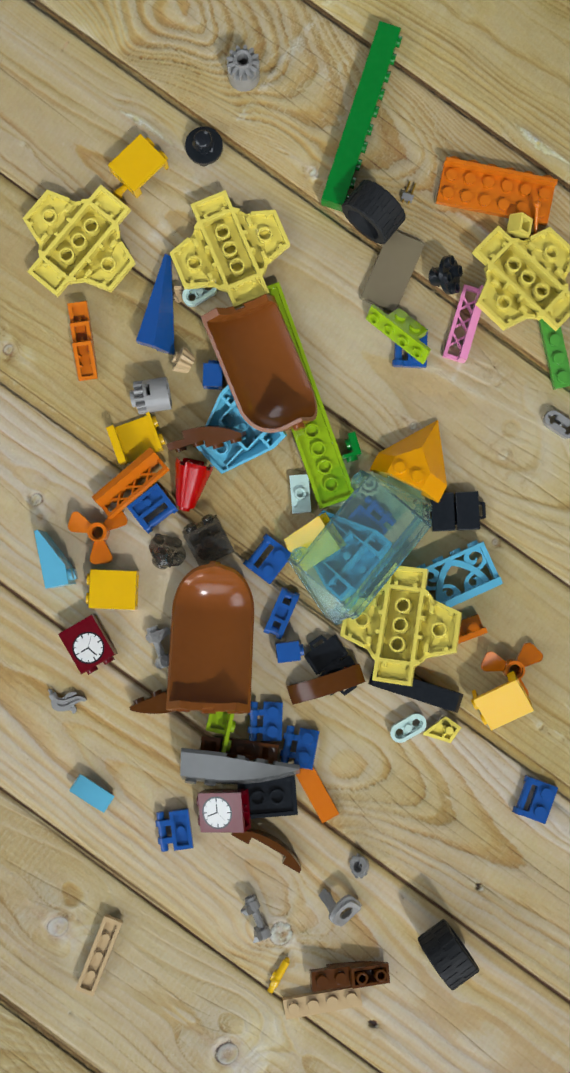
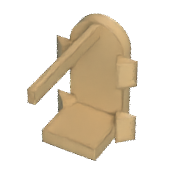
(178, 293)

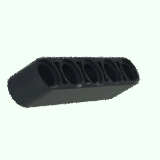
(424, 692)

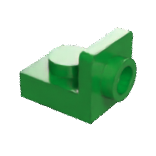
(353, 445)

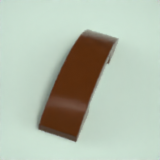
(326, 684)
(242, 747)
(269, 840)

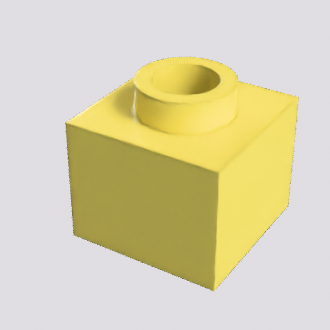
(519, 225)

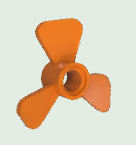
(100, 552)
(528, 655)

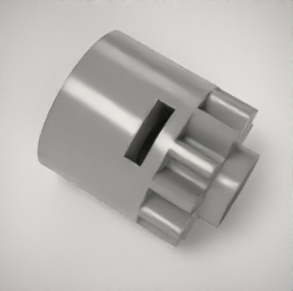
(243, 69)
(151, 395)

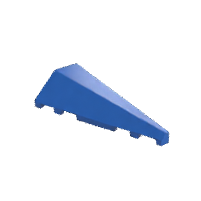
(158, 322)

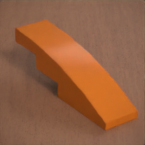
(82, 340)

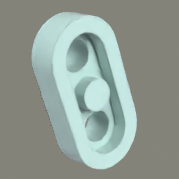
(201, 296)
(408, 728)

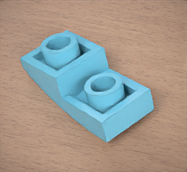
(91, 793)

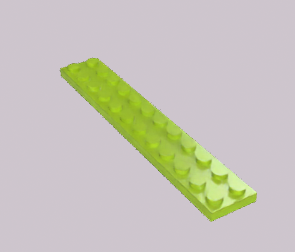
(316, 441)

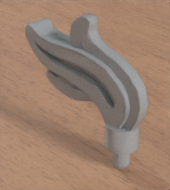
(67, 702)

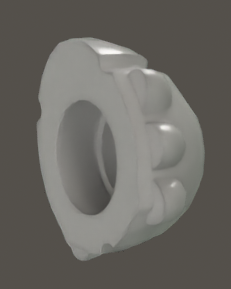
(359, 866)

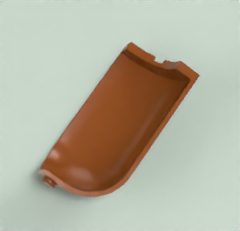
(262, 365)
(211, 642)

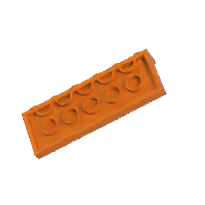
(494, 189)

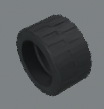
(373, 211)
(448, 954)

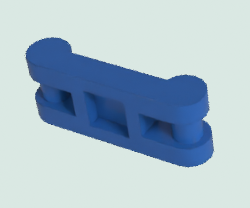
(281, 613)

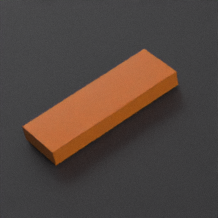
(317, 794)

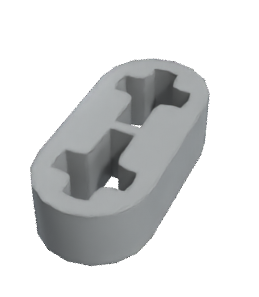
(561, 419)

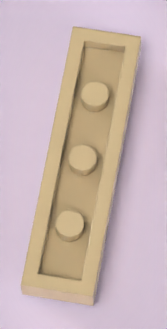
(99, 955)
(321, 1002)

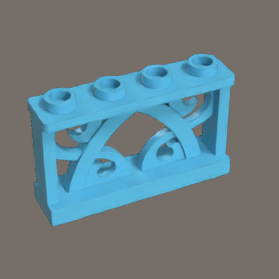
(482, 582)

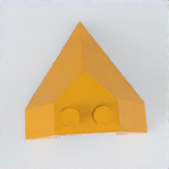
(416, 462)

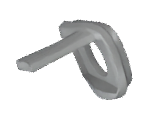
(336, 908)

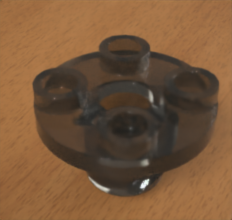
(166, 551)

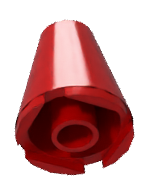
(190, 481)

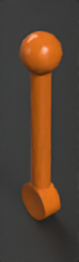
(537, 204)

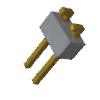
(408, 197)

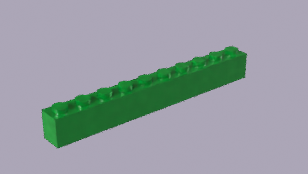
(361, 114)

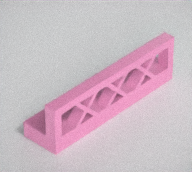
(471, 327)

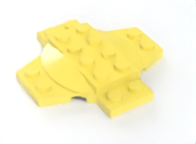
(79, 241)
(229, 249)
(525, 278)
(404, 627)

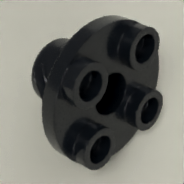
(204, 146)
(446, 275)

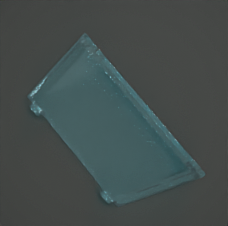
(361, 546)

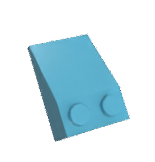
(55, 566)

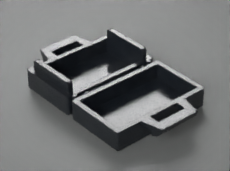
(463, 511)
(328, 657)

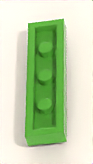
(555, 355)

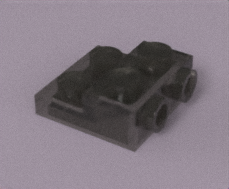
(207, 540)

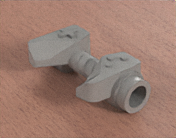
(155, 636)
(252, 907)

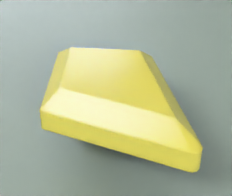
(443, 730)

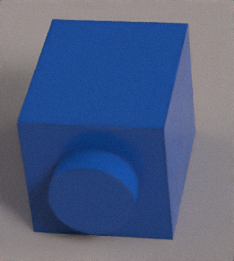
(212, 375)
(289, 651)

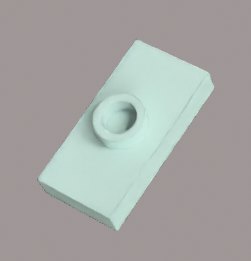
(300, 494)

